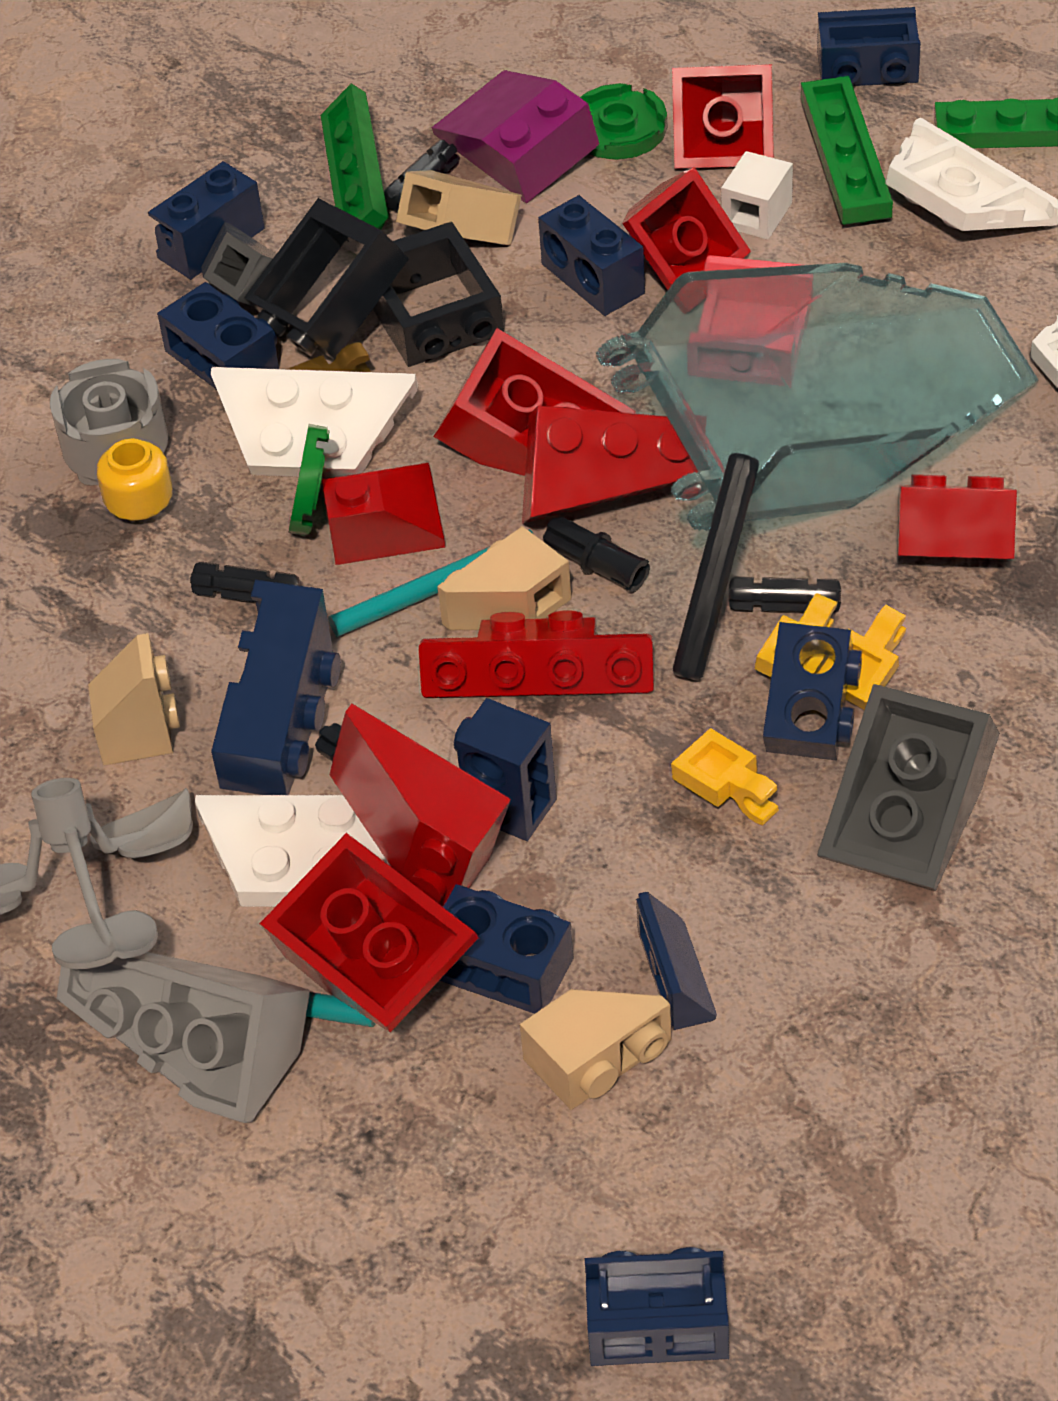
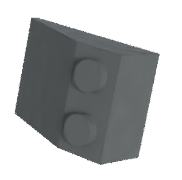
(909, 786)

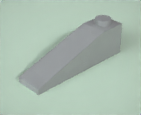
(200, 1025)

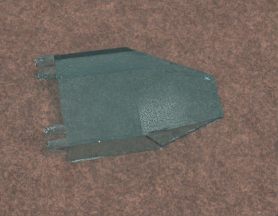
(816, 378)

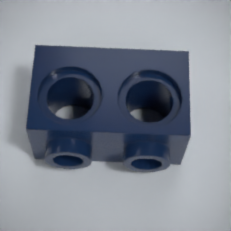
(592, 255)
(214, 331)
(798, 690)
(513, 757)
(496, 960)

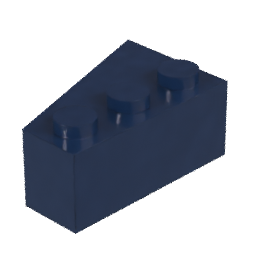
(280, 693)

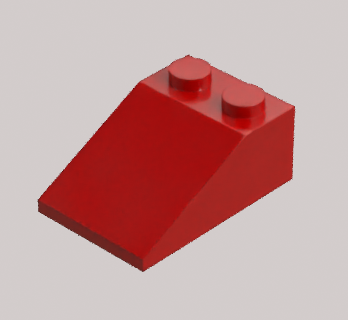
(500, 392)
(416, 806)
(367, 933)

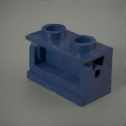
(869, 46)
(197, 213)
(656, 1307)

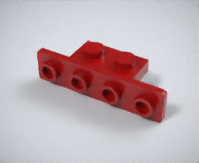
(536, 659)

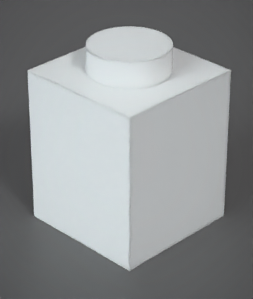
(757, 194)

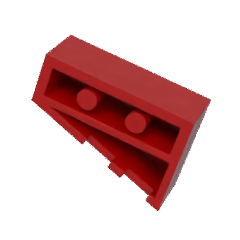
(596, 458)

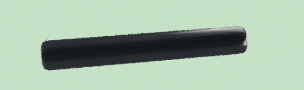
(715, 566)

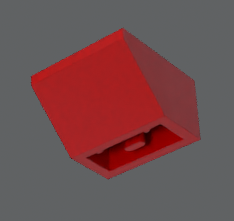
(957, 520)

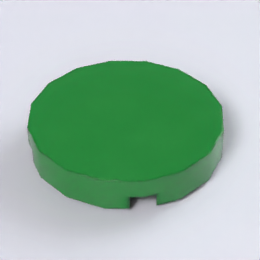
(626, 120)
(308, 480)

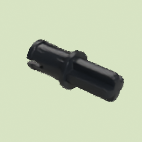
(597, 553)

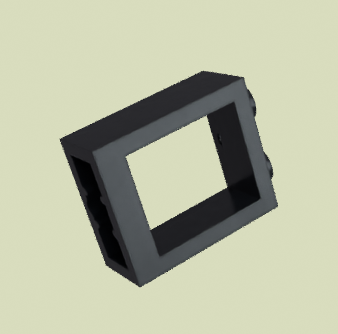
(303, 261)
(425, 336)

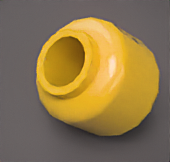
(134, 479)

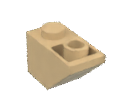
(474, 208)
(509, 577)
(129, 705)
(593, 1039)

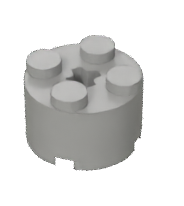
(102, 407)

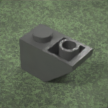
(235, 262)

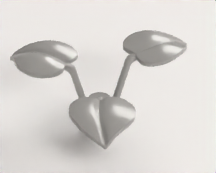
(64, 824)

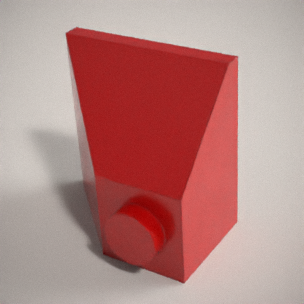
(721, 114)
(682, 226)
(382, 513)

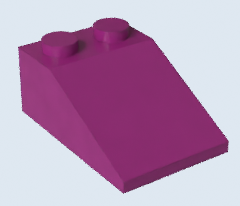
(521, 131)

